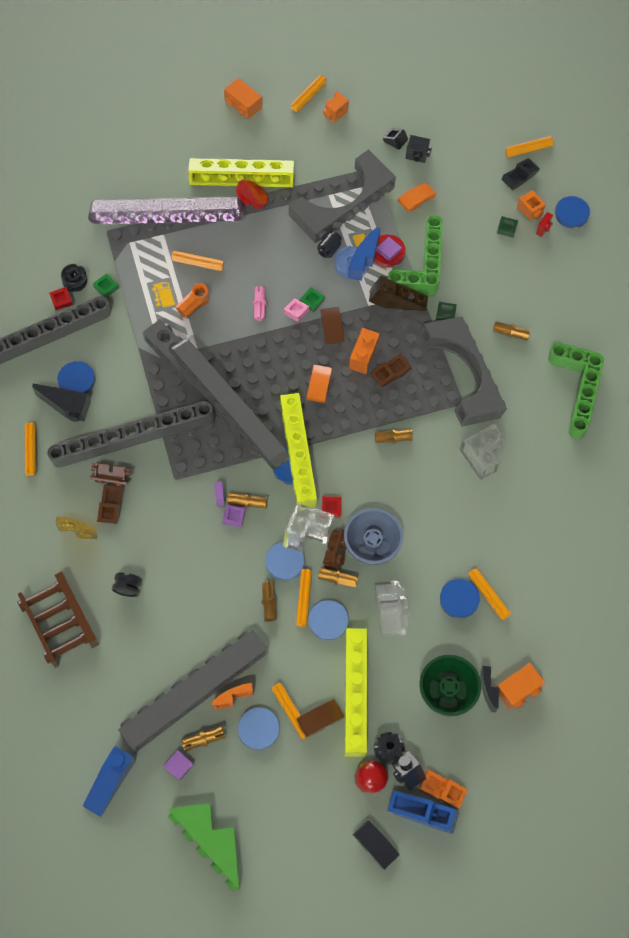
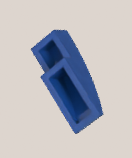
(364, 255)
(423, 811)

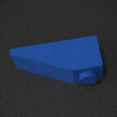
(108, 780)

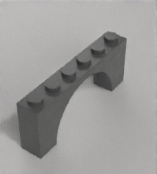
(319, 220)
(456, 338)

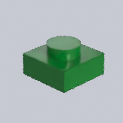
(105, 285)
(312, 299)

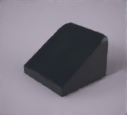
(396, 138)

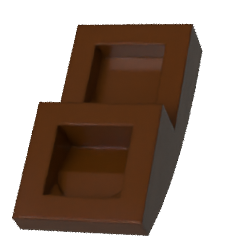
(332, 325)
(391, 371)
(110, 504)
(320, 718)

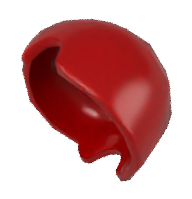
(371, 777)

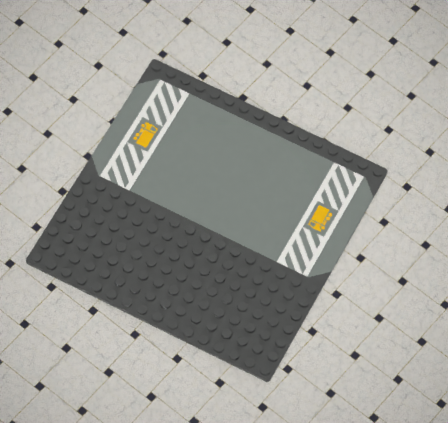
(277, 353)

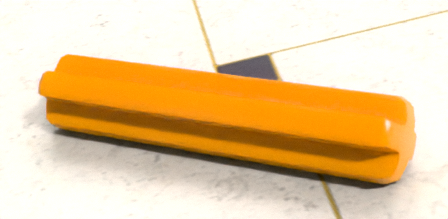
(311, 90)
(529, 146)
(197, 260)
(30, 449)
(489, 594)
(304, 595)
(288, 707)

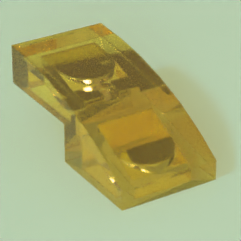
(81, 529)

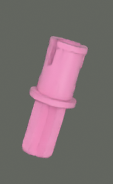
(259, 303)

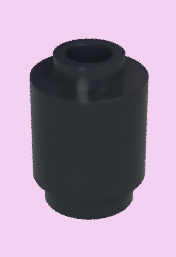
(329, 244)

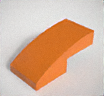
(416, 196)
(319, 383)
(225, 700)
(443, 789)

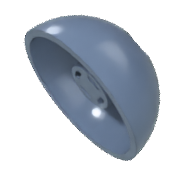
(373, 526)

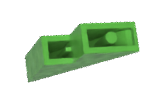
(216, 844)

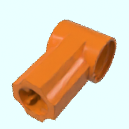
(192, 301)

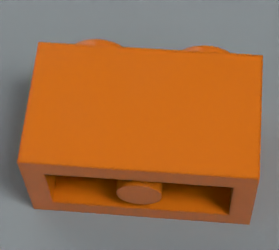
(243, 98)
(364, 351)
(520, 686)

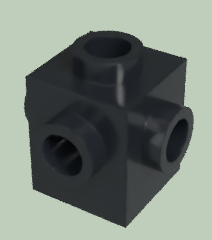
(385, 754)

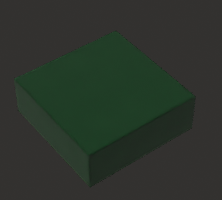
(507, 226)
(445, 311)

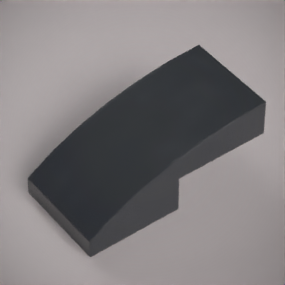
(522, 173)
(490, 693)
(376, 844)

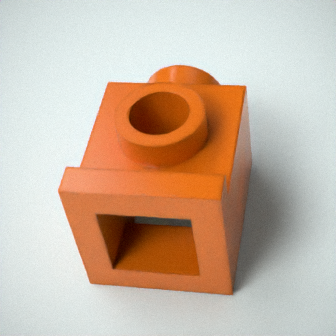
(336, 107)
(531, 205)

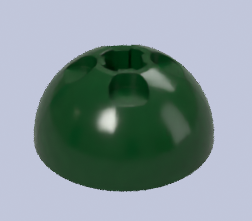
(457, 677)

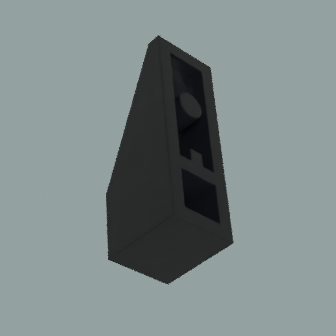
(68, 403)

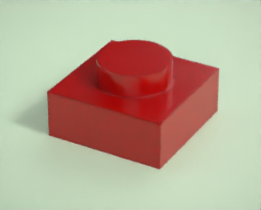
(545, 224)
(60, 298)
(332, 505)

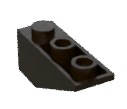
(396, 296)

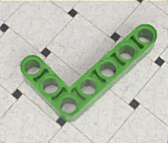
(427, 280)
(586, 386)

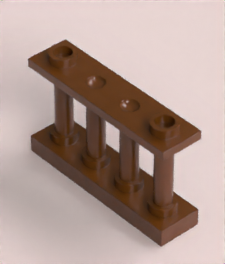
(68, 603)

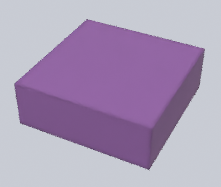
(389, 249)
(219, 494)
(234, 516)
(178, 765)

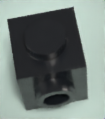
(418, 149)
(408, 771)

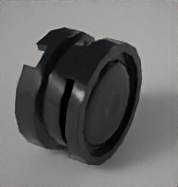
(74, 277)
(127, 585)

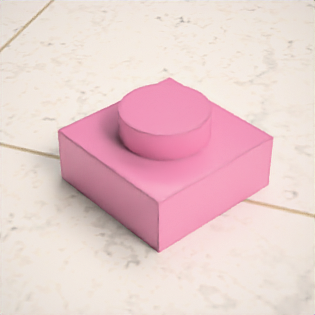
(296, 310)

